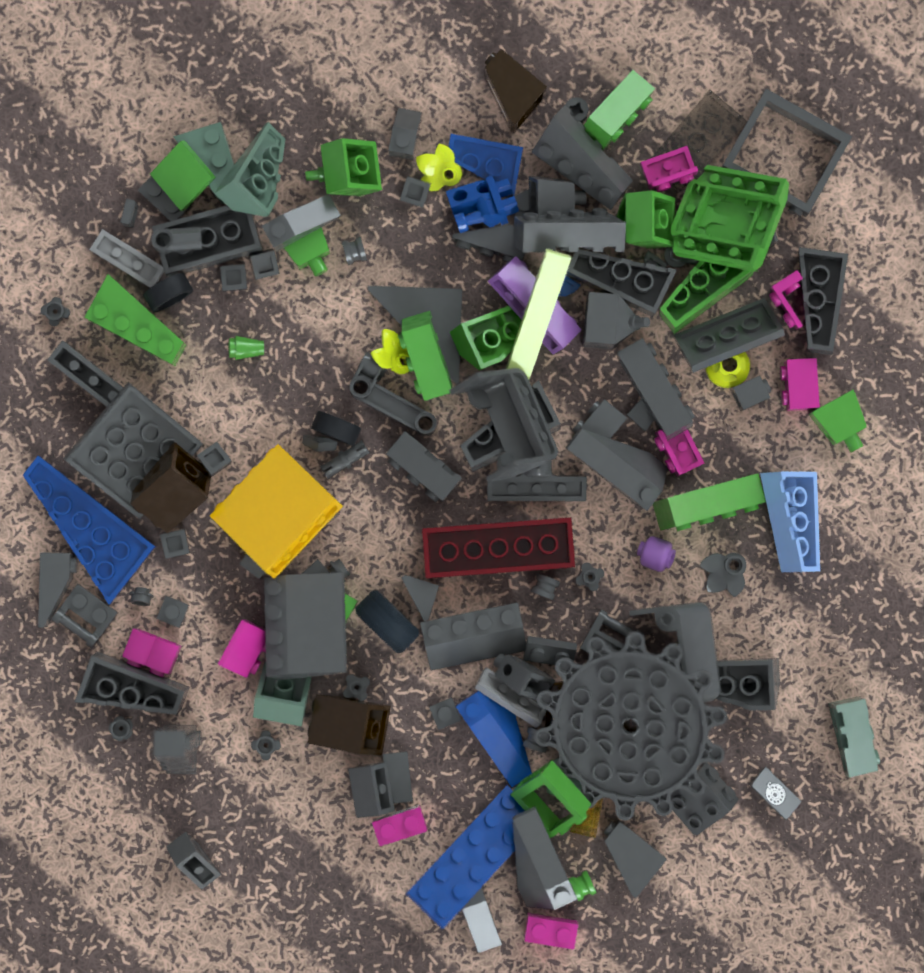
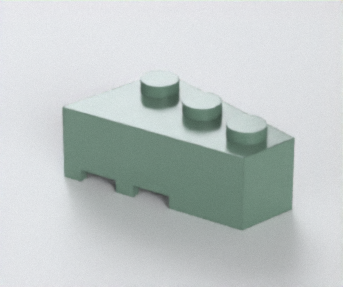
(213, 149)
(854, 736)

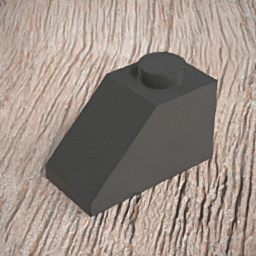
(405, 134)
(192, 860)

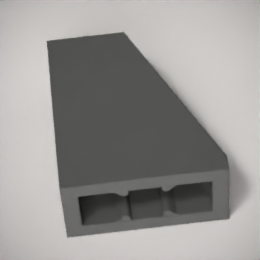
(633, 856)

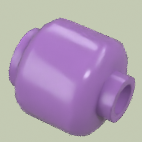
(656, 554)

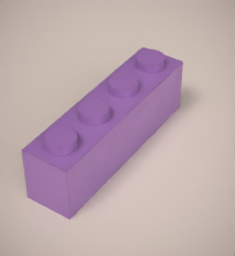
(515, 286)

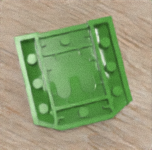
(729, 217)

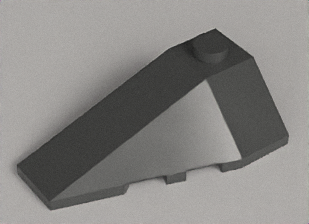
(538, 867)

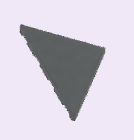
(445, 309)

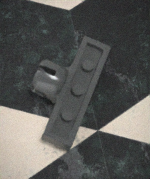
(538, 485)

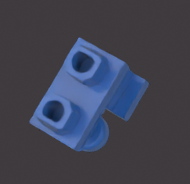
(484, 199)

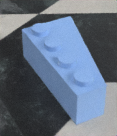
(794, 518)

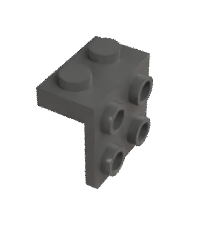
(709, 807)

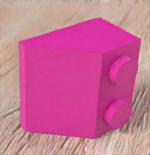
(244, 649)

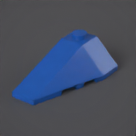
(498, 734)

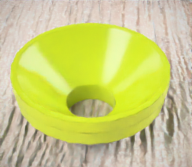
(730, 379)

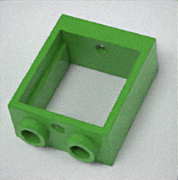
(562, 788)

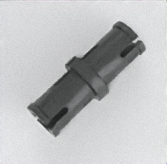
(344, 459)

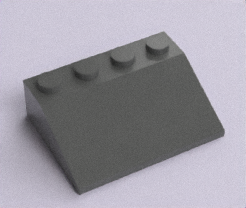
(305, 625)

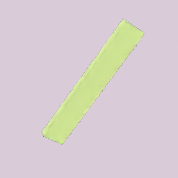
(538, 311)

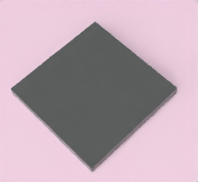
(127, 444)

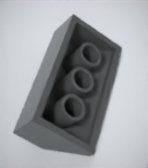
(473, 636)

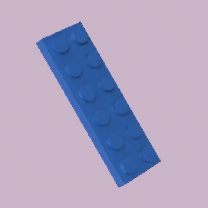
(468, 861)

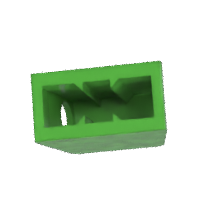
(310, 252)
(841, 420)

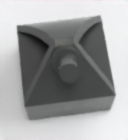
(609, 321)

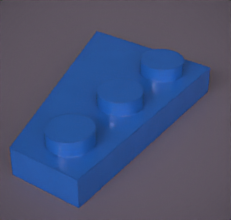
(487, 158)

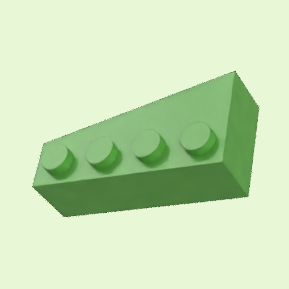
(709, 502)

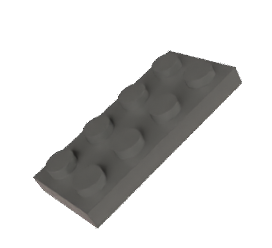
(729, 335)

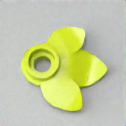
(435, 166)
(390, 354)

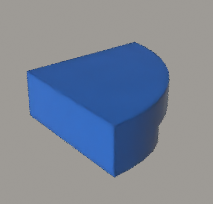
(568, 287)

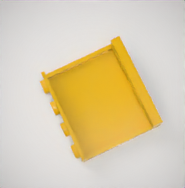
(275, 511)

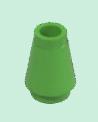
(244, 347)

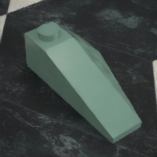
(254, 177)

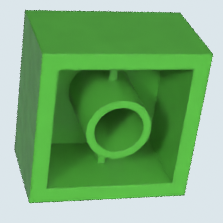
(348, 167)
(648, 219)

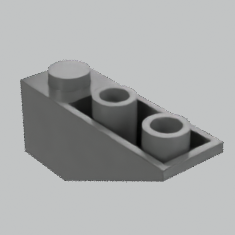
(490, 241)

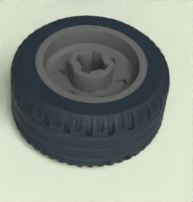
(387, 621)

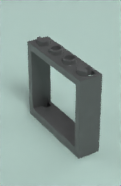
(805, 120)

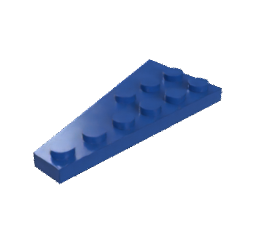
(97, 536)

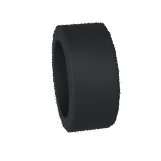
(168, 292)
(336, 428)

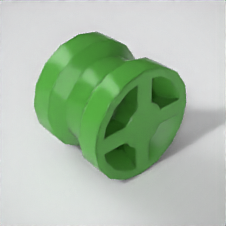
(582, 885)

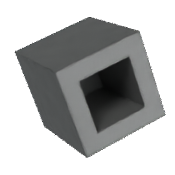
(751, 393)

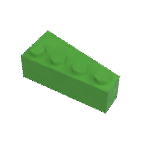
(699, 291)
(127, 318)

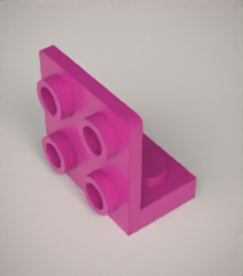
(787, 285)

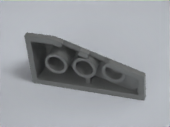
(626, 468)
(750, 683)

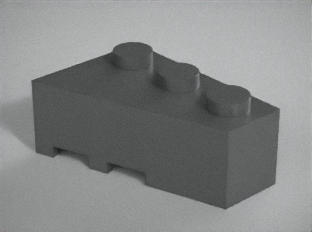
(423, 467)

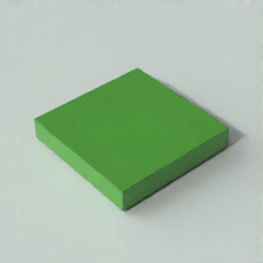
(182, 175)

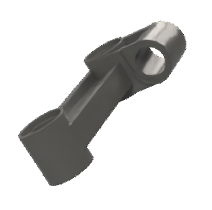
(386, 401)

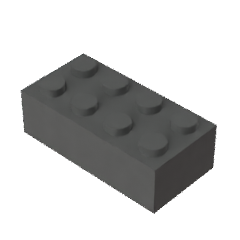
(224, 236)

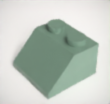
(281, 699)

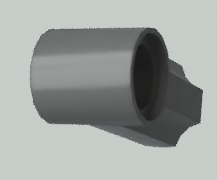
(180, 239)

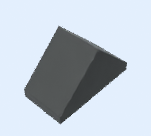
(422, 593)

